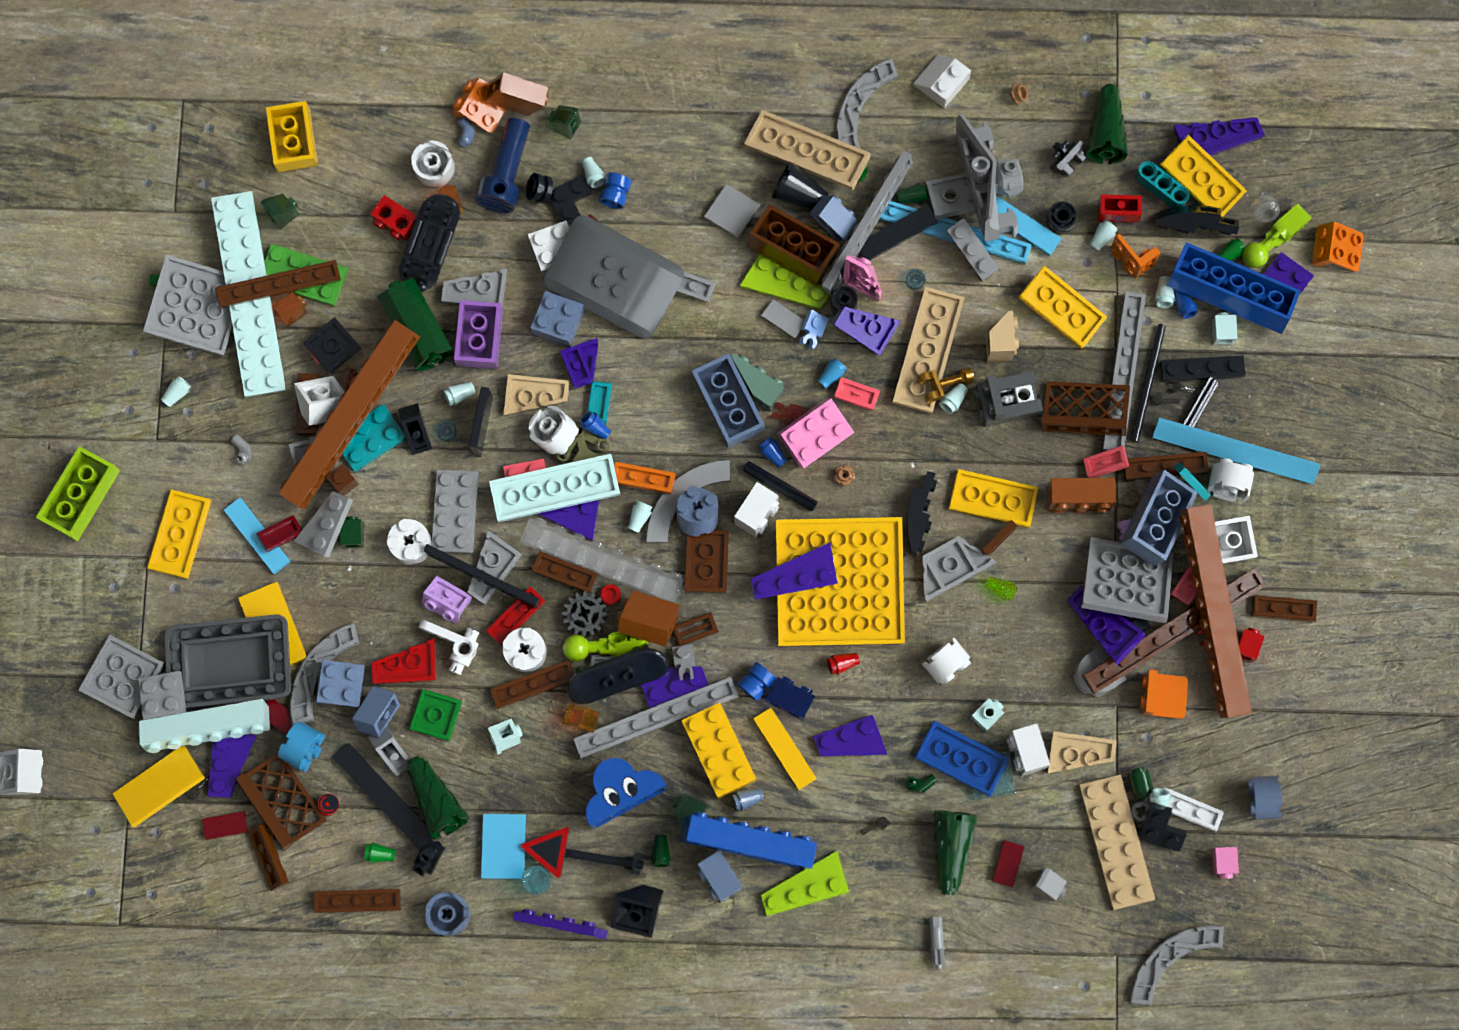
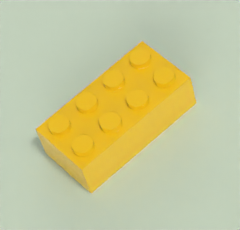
(719, 750)

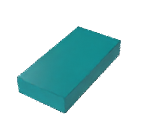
(600, 399)
(1196, 485)

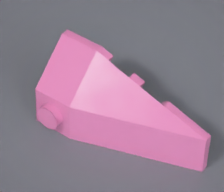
(862, 277)

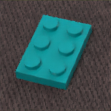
(373, 439)

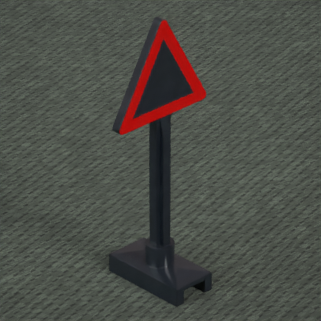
(552, 850)

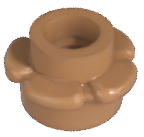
(1018, 93)
(844, 470)

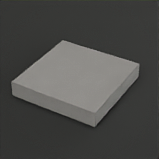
(732, 211)

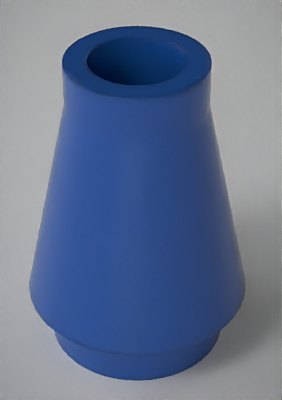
(1186, 306)
(592, 423)
(773, 452)

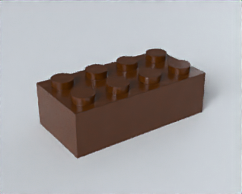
(793, 244)

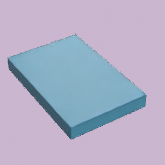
(502, 846)

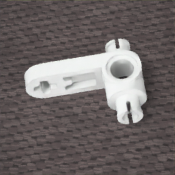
(459, 660)

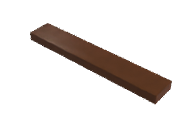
(277, 284)

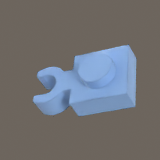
(814, 326)

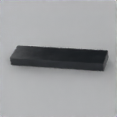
(898, 232)

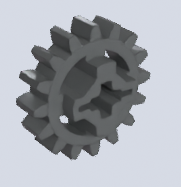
(594, 611)

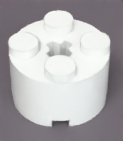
(437, 174)
(552, 430)
(1231, 480)
(407, 530)
(513, 646)
(946, 661)

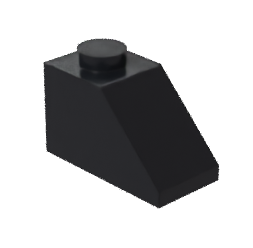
(415, 428)

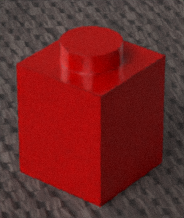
(1250, 644)

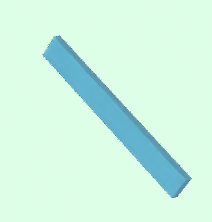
(1003, 247)
(1236, 450)

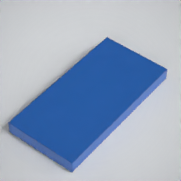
(962, 758)

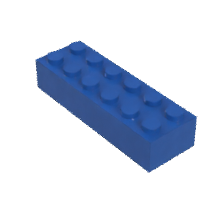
(1234, 288)
(749, 842)

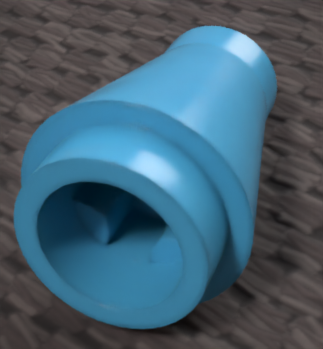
(832, 372)

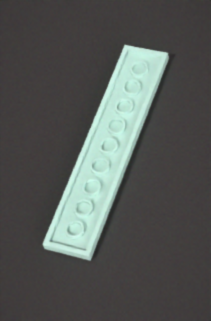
(253, 320)

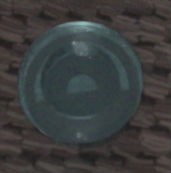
(915, 279)
(446, 431)

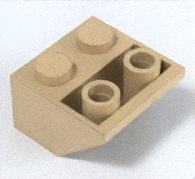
(1001, 340)

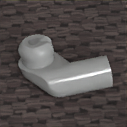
(244, 453)

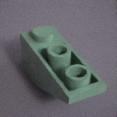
(761, 387)

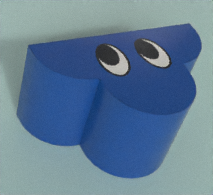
(620, 790)

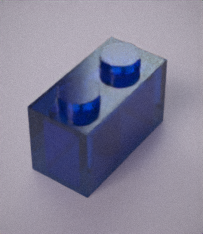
(790, 697)

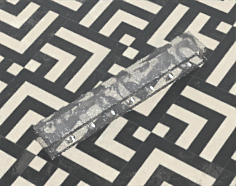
(605, 562)

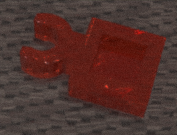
(789, 414)

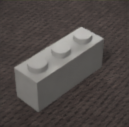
(973, 249)

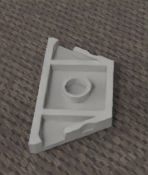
(951, 566)

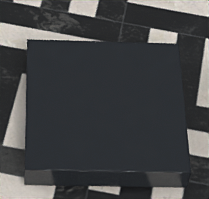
(332, 345)

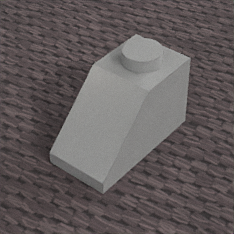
(391, 751)
(1050, 884)

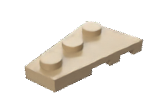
(530, 393)
(1076, 751)

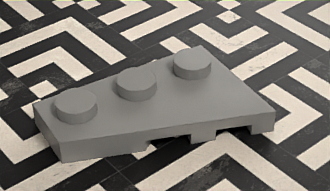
(480, 288)
(325, 525)
(495, 559)

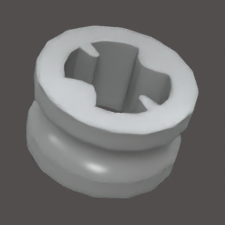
(1138, 805)

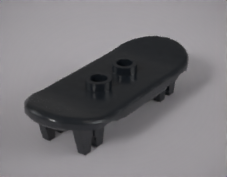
(430, 240)
(617, 675)

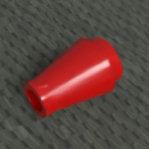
(840, 663)

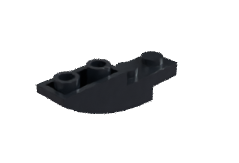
(1188, 217)
(917, 520)

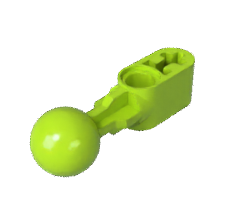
(1256, 253)
(577, 647)

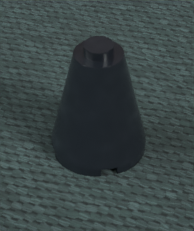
(798, 188)

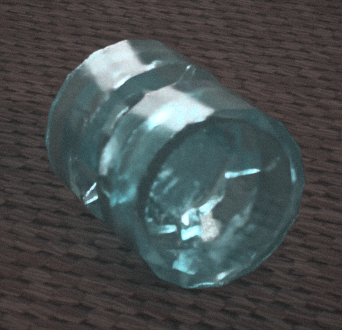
(536, 880)

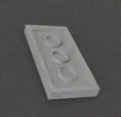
(455, 511)

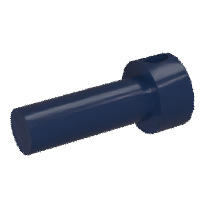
(498, 190)

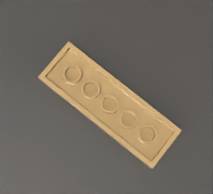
(807, 149)
(928, 347)
(1116, 842)

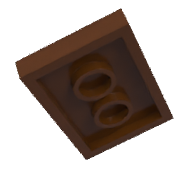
(707, 562)

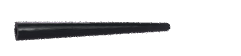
(1148, 383)

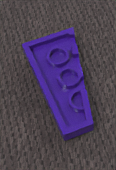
(1221, 136)
(802, 573)
(1111, 630)
(566, 924)

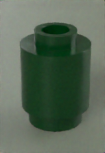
(1141, 782)

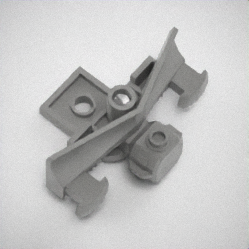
(979, 184)

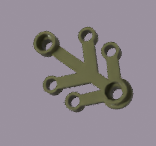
(583, 452)

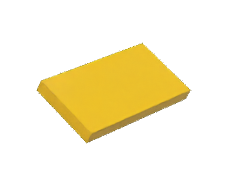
(1202, 176)
(1062, 307)
(993, 498)
(179, 534)
(271, 601)
(158, 786)

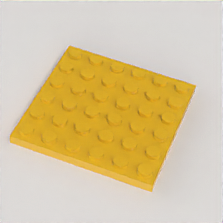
(869, 590)

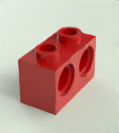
(398, 215)

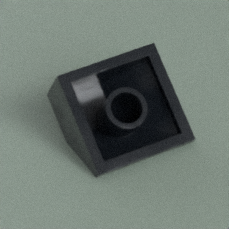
(637, 910)

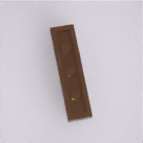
(1146, 467)
(532, 684)
(357, 900)

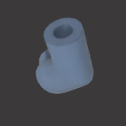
(468, 132)

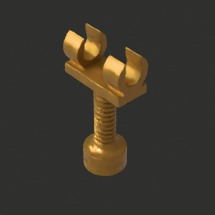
(965, 377)

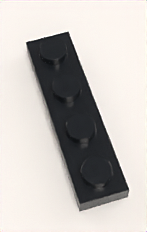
(1202, 368)

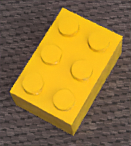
(291, 136)

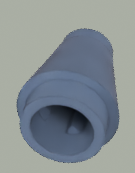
(746, 798)

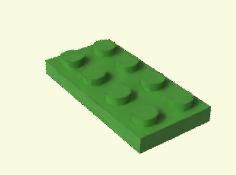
(283, 259)

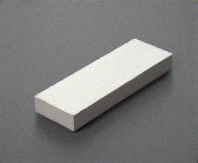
(1195, 811)

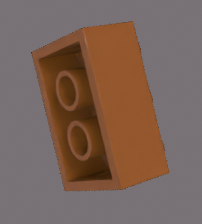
(1081, 495)

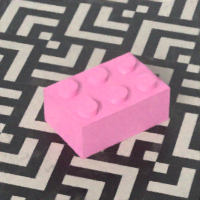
(815, 433)

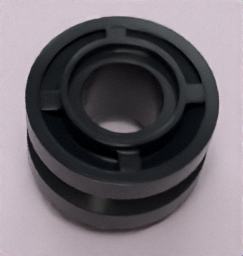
(539, 188)
(1062, 208)

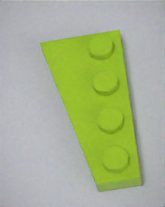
(777, 281)
(807, 887)

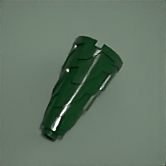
(1107, 135)
(435, 801)
(953, 838)

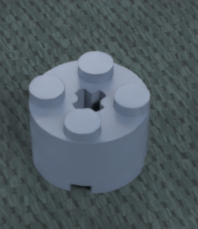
(697, 511)
(1266, 797)
(435, 914)

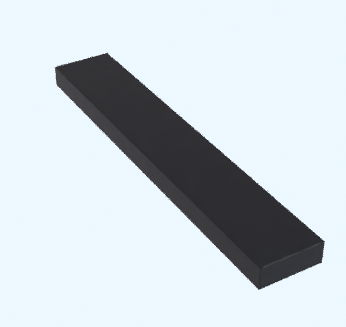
(482, 576)
(383, 795)

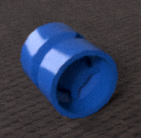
(616, 188)
(756, 681)

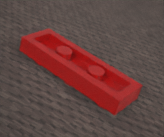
(513, 618)

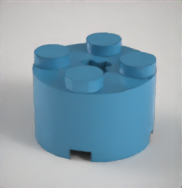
(301, 746)

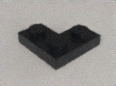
(565, 196)
(1158, 832)

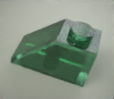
(564, 120)
(280, 209)
(686, 806)

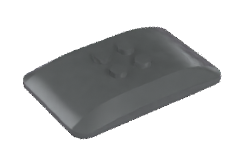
(614, 276)
(231, 660)

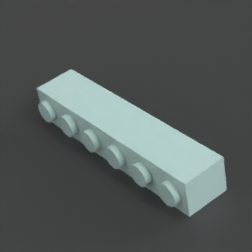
(204, 726)

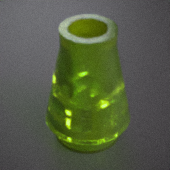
(1002, 588)

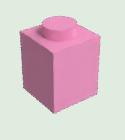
(1225, 862)

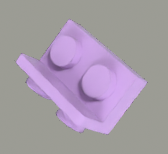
(445, 599)

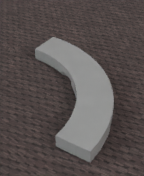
(858, 96)
(665, 508)
(307, 676)
(1167, 954)

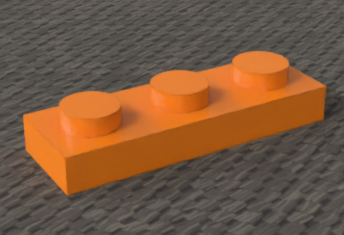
(645, 478)

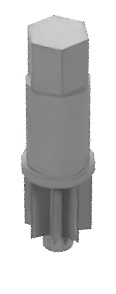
(937, 942)

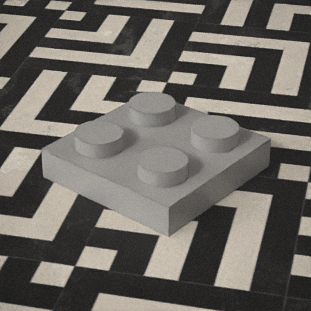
(162, 695)

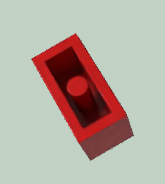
(1120, 208)

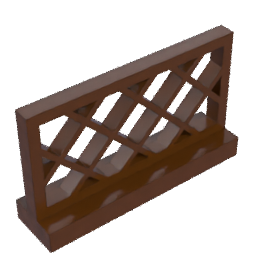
(1087, 424)
(264, 810)

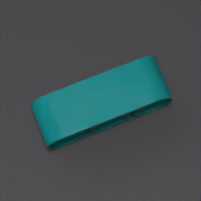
(1159, 176)

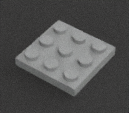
(116, 675)

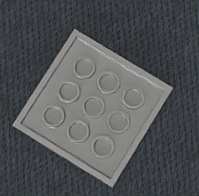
(188, 307)
(1125, 583)

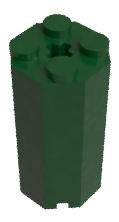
(408, 306)

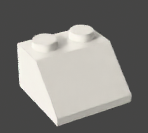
(943, 79)
(318, 398)
(20, 772)

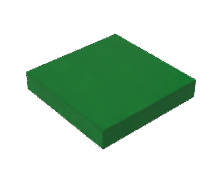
(435, 715)

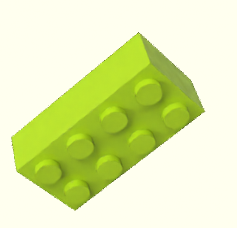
(78, 493)

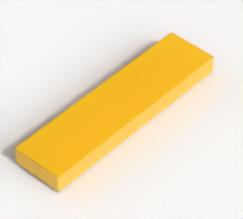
(785, 748)

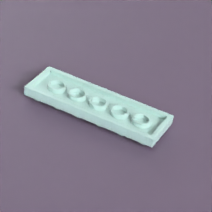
(554, 488)

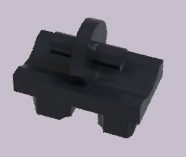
(1073, 152)
(428, 857)

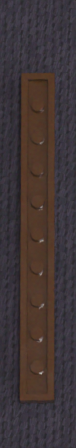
(1167, 635)

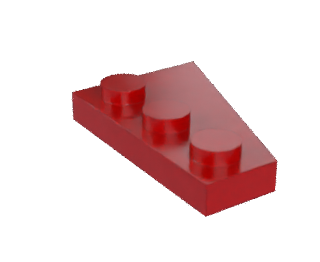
(411, 665)

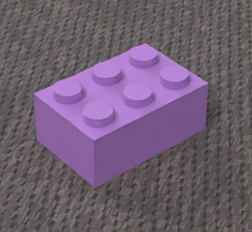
(478, 334)

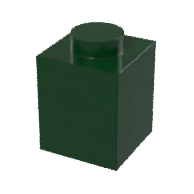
(352, 533)

